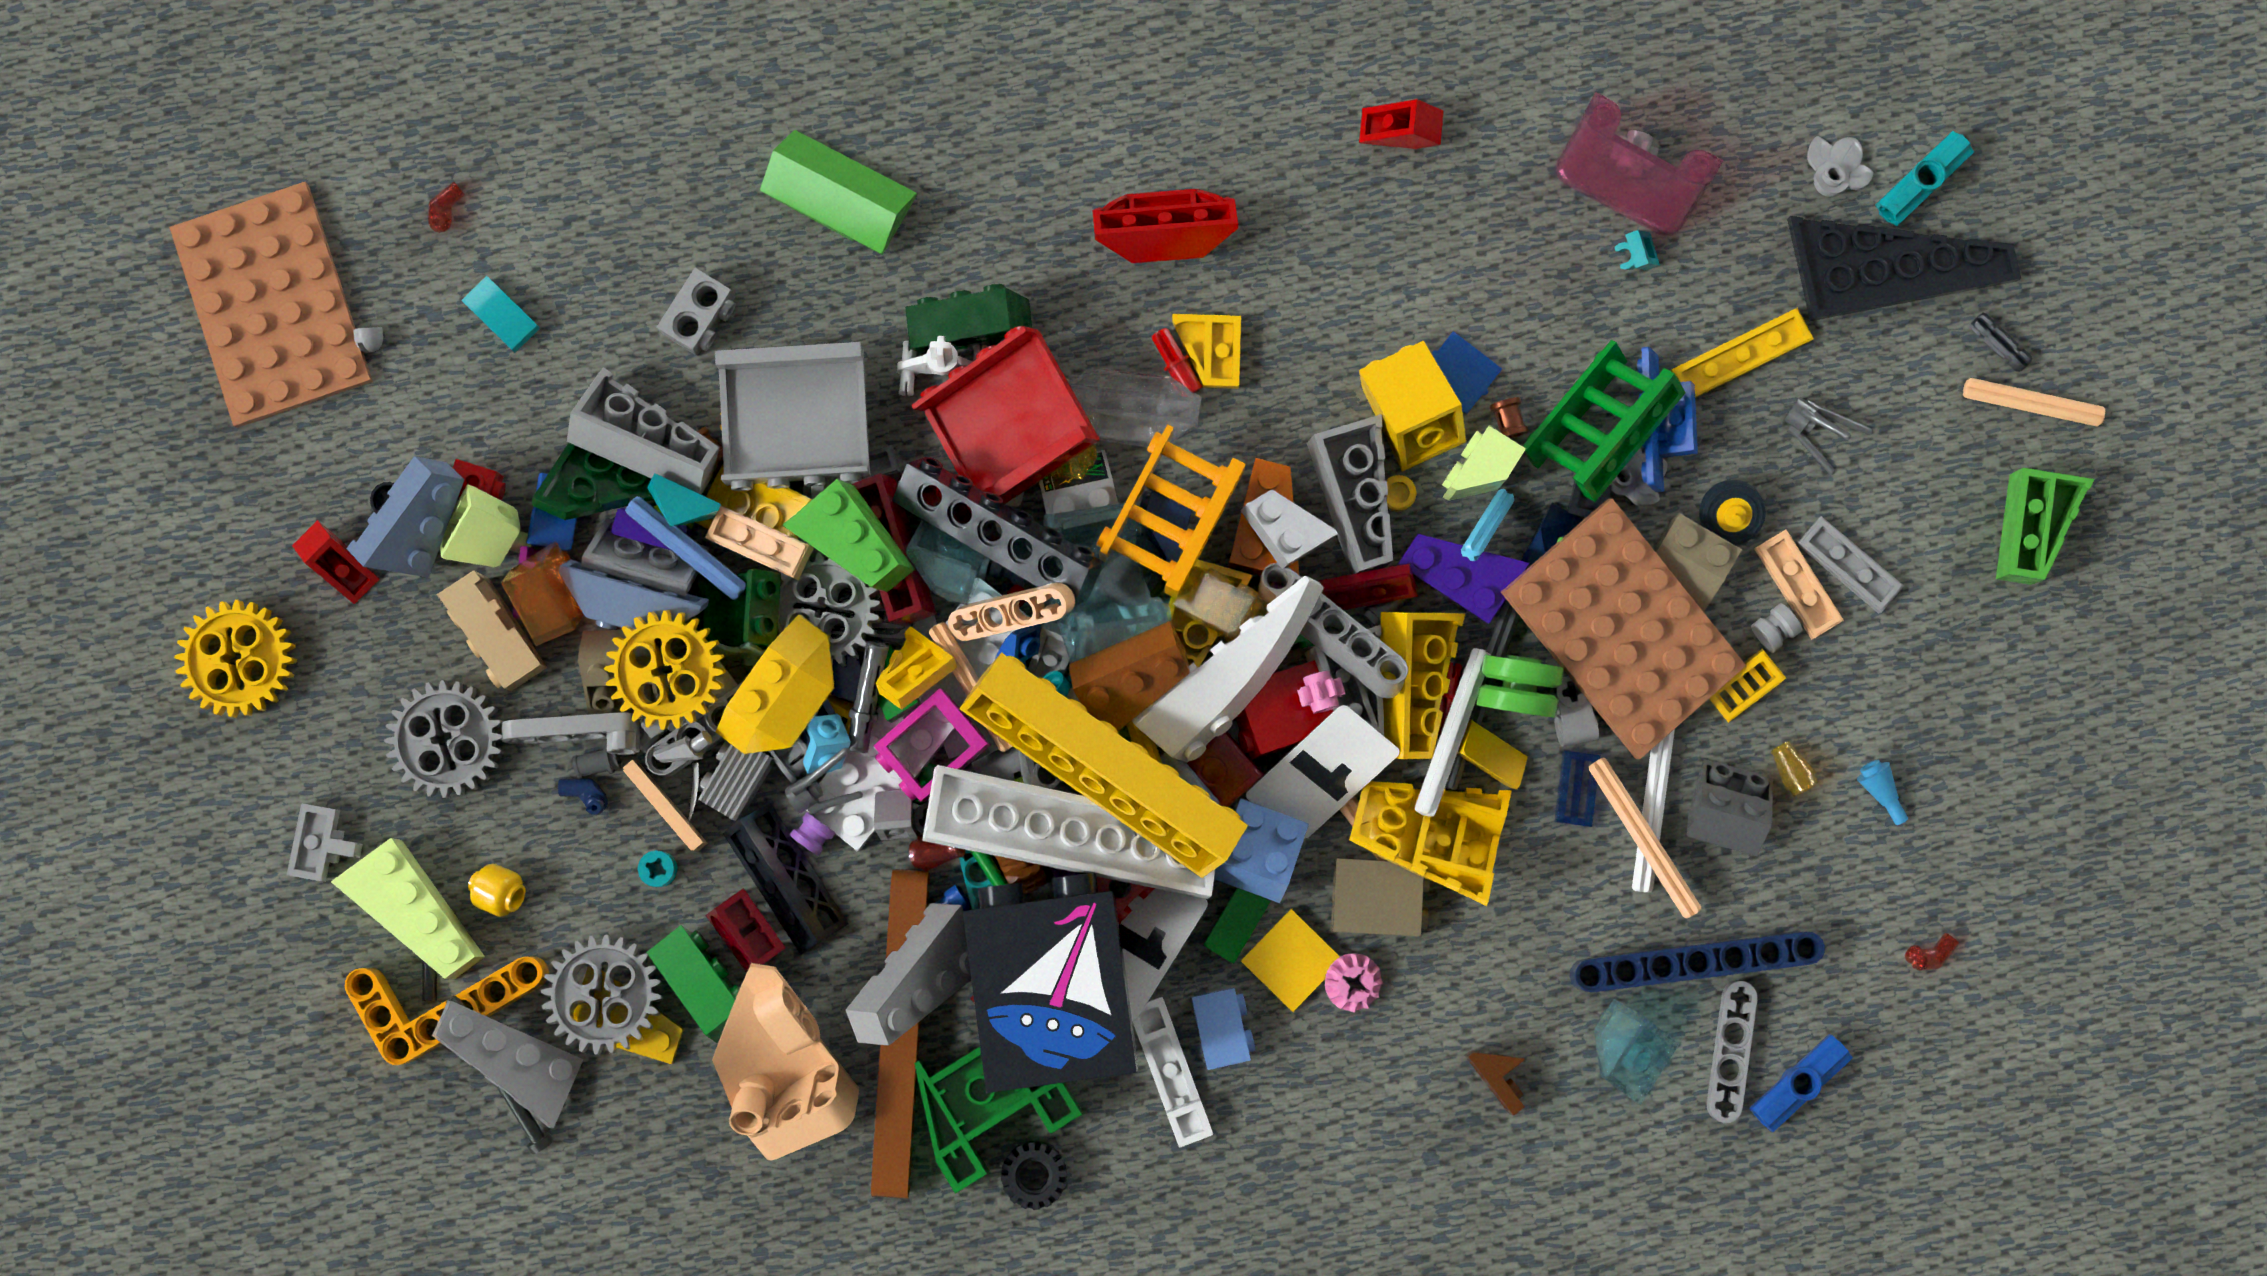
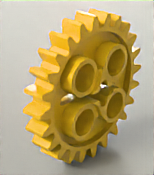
(697, 662)
(204, 668)

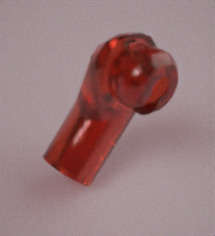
(441, 207)
(1932, 957)

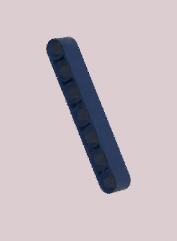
(1714, 961)

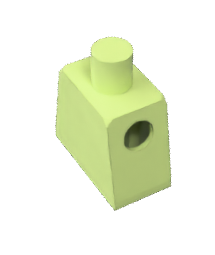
(482, 530)

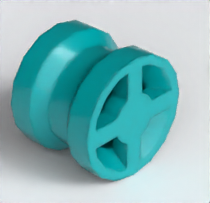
(664, 871)

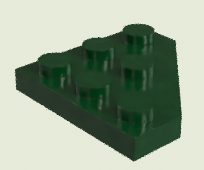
(587, 485)

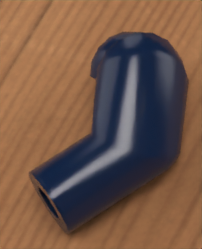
(587, 791)

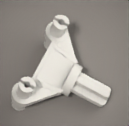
(939, 360)

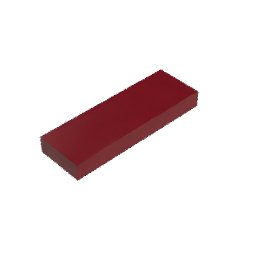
(1371, 587)

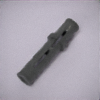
(865, 705)

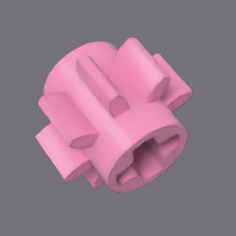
(1321, 692)

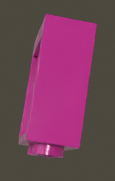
(960, 722)

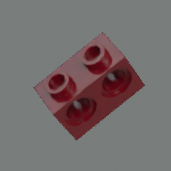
(745, 930)

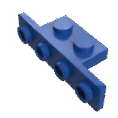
(1675, 433)

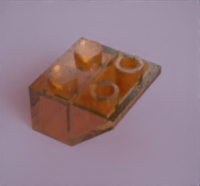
(542, 595)

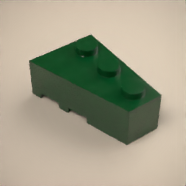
(967, 317)

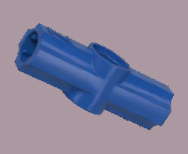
(1818, 1066)

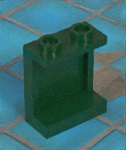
(748, 618)

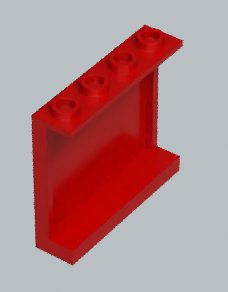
(1008, 416)

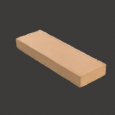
(759, 542)
(1798, 584)
(664, 806)

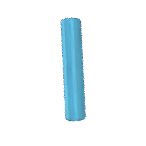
(1487, 525)

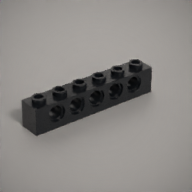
(918, 495)

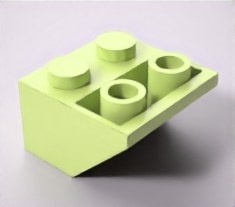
(1487, 465)

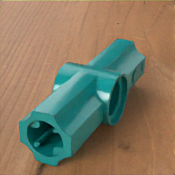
(1937, 165)

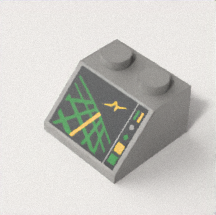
(1075, 494)

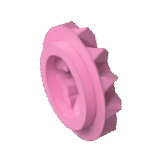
(1350, 966)

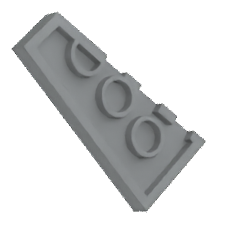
(518, 1063)

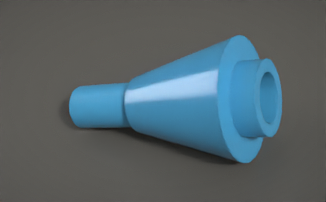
(1879, 782)

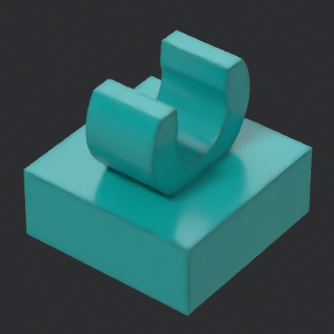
(1641, 249)

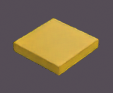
(1290, 960)

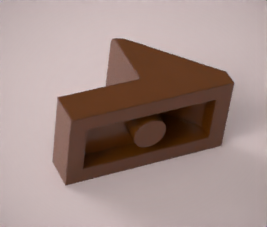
(1492, 1070)

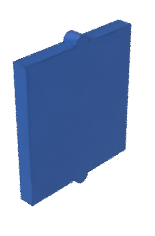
(1465, 370)

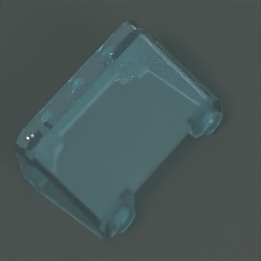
(1120, 598)

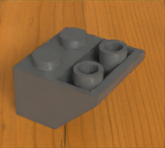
(1731, 808)

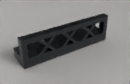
(779, 881)

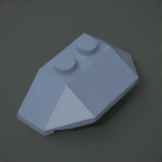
(618, 601)

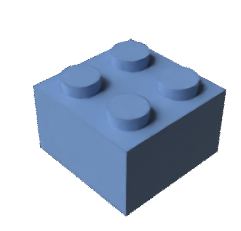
(1264, 853)

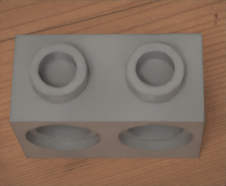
(687, 309)

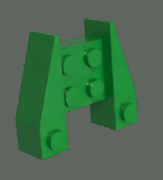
(962, 1110)

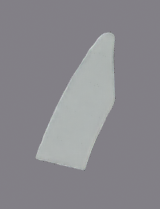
(694, 788)

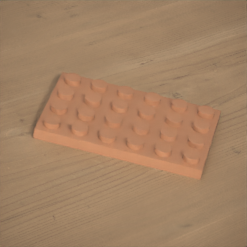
(270, 304)
(1623, 628)

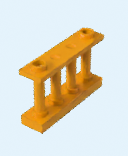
(1189, 540)

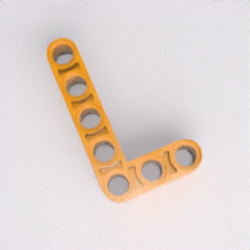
(415, 1031)

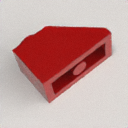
(1402, 125)
(334, 563)

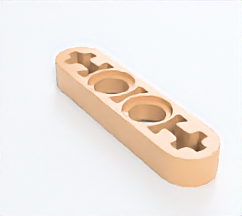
(1010, 611)

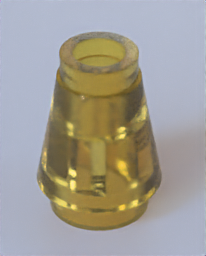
(1793, 769)

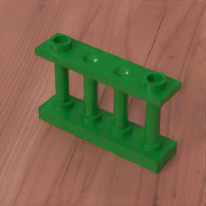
(1624, 440)

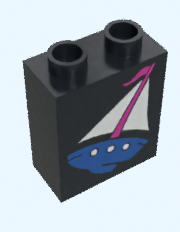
(1049, 985)

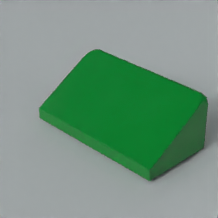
(1236, 924)

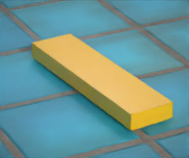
(1745, 352)

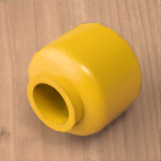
(496, 890)

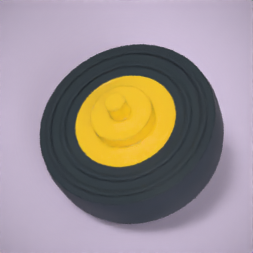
(1733, 511)

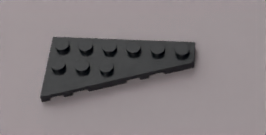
(1878, 267)

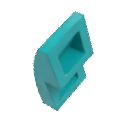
(500, 314)

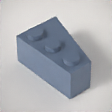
(411, 521)

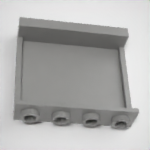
(793, 415)

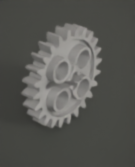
(830, 582)
(413, 750)
(568, 994)

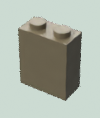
(1377, 898)

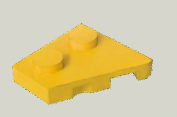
(1212, 347)
(914, 669)

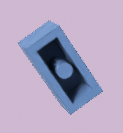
(1222, 1028)

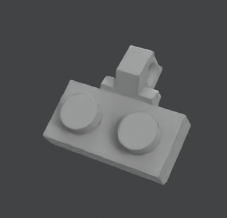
(318, 843)

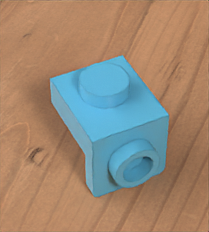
(826, 739)

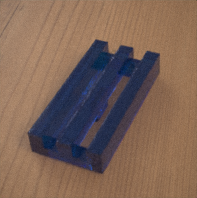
(1573, 819)

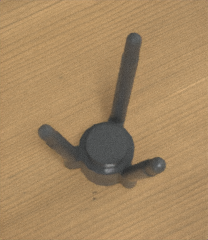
(1807, 414)
(805, 793)

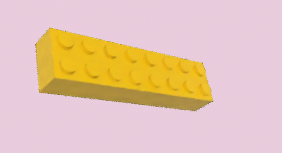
(1104, 765)

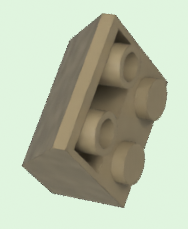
(593, 659)

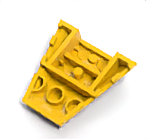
(1450, 848)

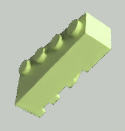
(407, 904)

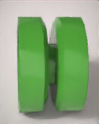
(1520, 685)

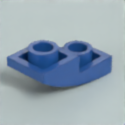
(1022, 643)

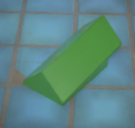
(836, 191)

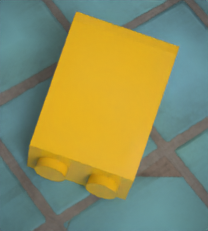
(1415, 403)

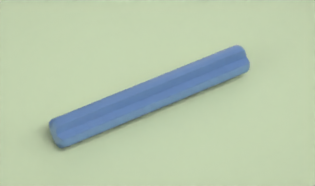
(686, 548)

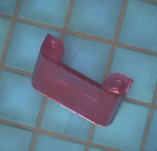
(1629, 176)

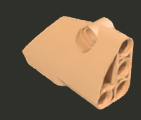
(778, 1069)

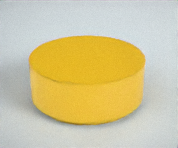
(1400, 493)

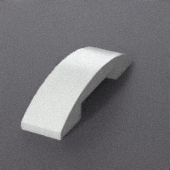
(1171, 1073)

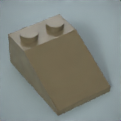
(1696, 557)

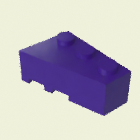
(1467, 583)

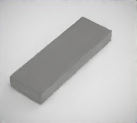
(1850, 564)

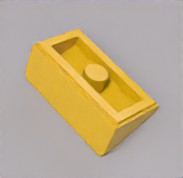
(1492, 755)

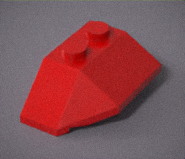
(1165, 224)

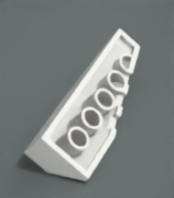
(1226, 683)

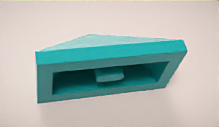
(679, 503)

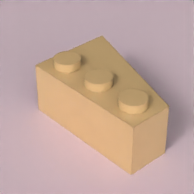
(492, 631)

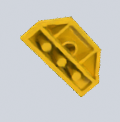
(780, 691)

